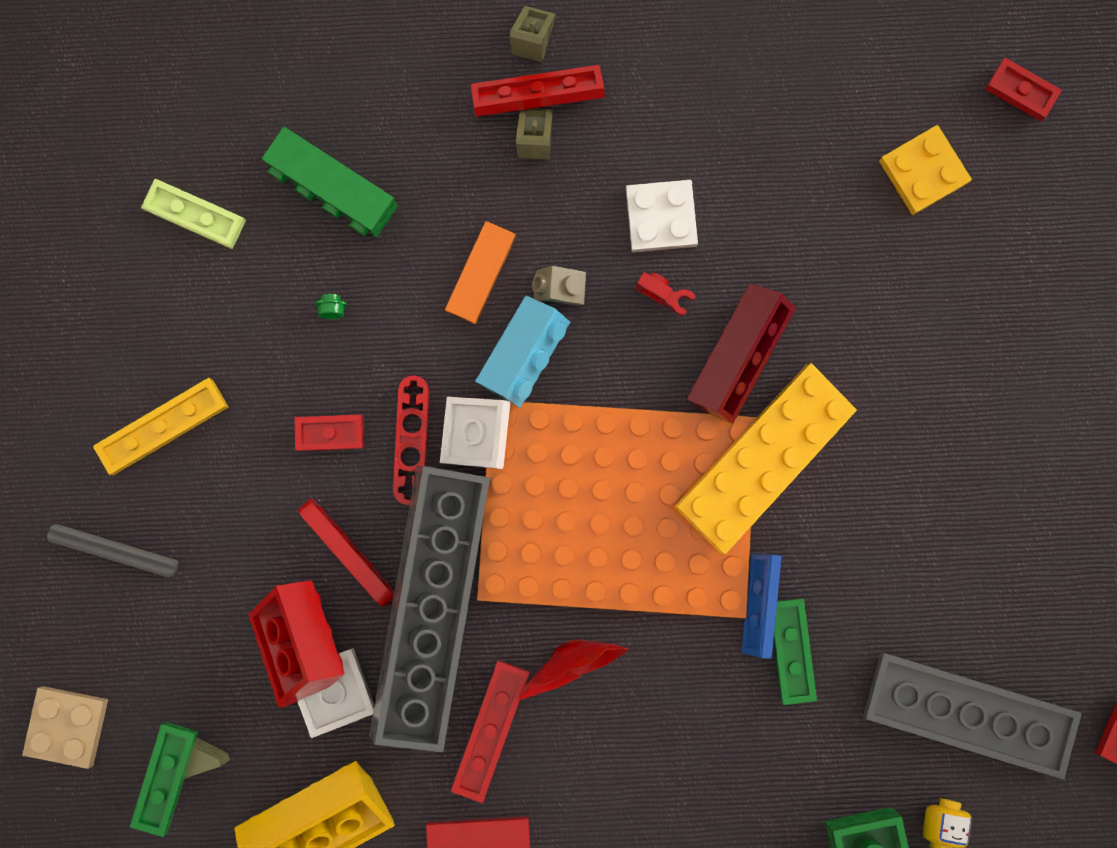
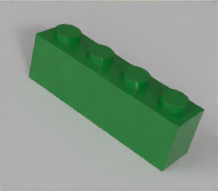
(329, 182)

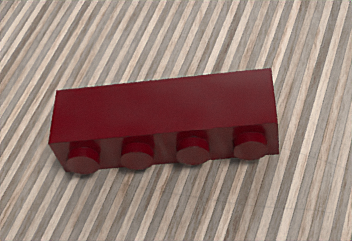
(741, 353)

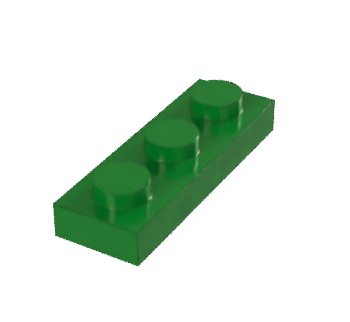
(793, 653)
(164, 779)

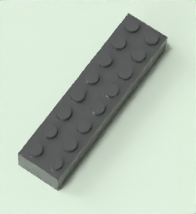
(429, 609)

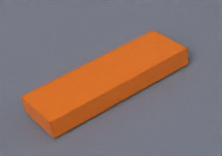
(480, 272)

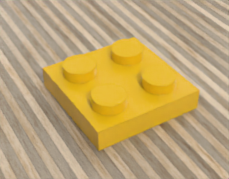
(925, 170)

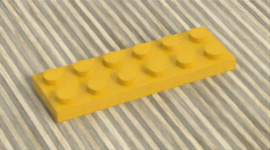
(765, 459)

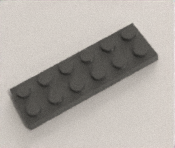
(972, 715)

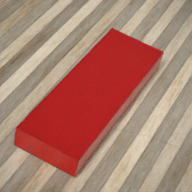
(480, 833)

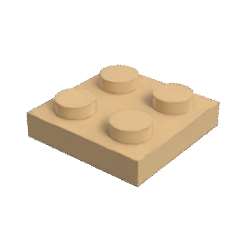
(65, 727)

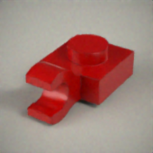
(657, 289)

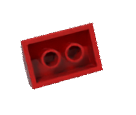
(295, 642)

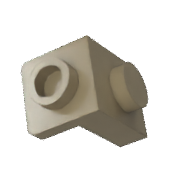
(559, 285)

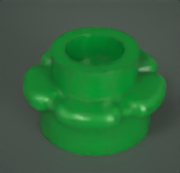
(330, 306)

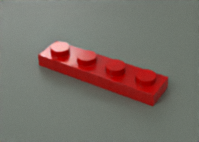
(537, 90)
(490, 731)

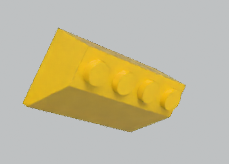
(327, 814)

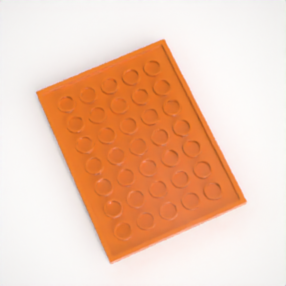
(593, 518)

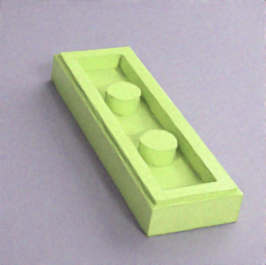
(193, 213)

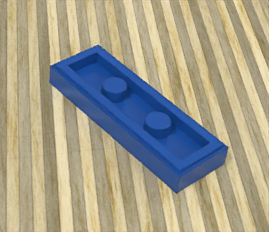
(761, 605)

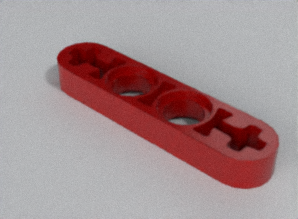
(407, 440)
(347, 552)

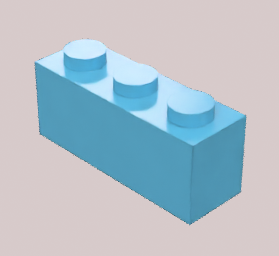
(523, 351)

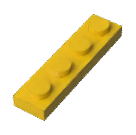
(160, 426)

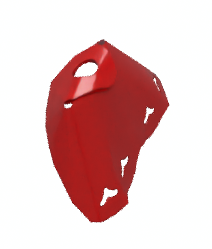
(569, 663)

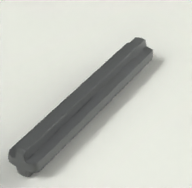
(112, 550)

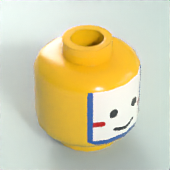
(947, 825)

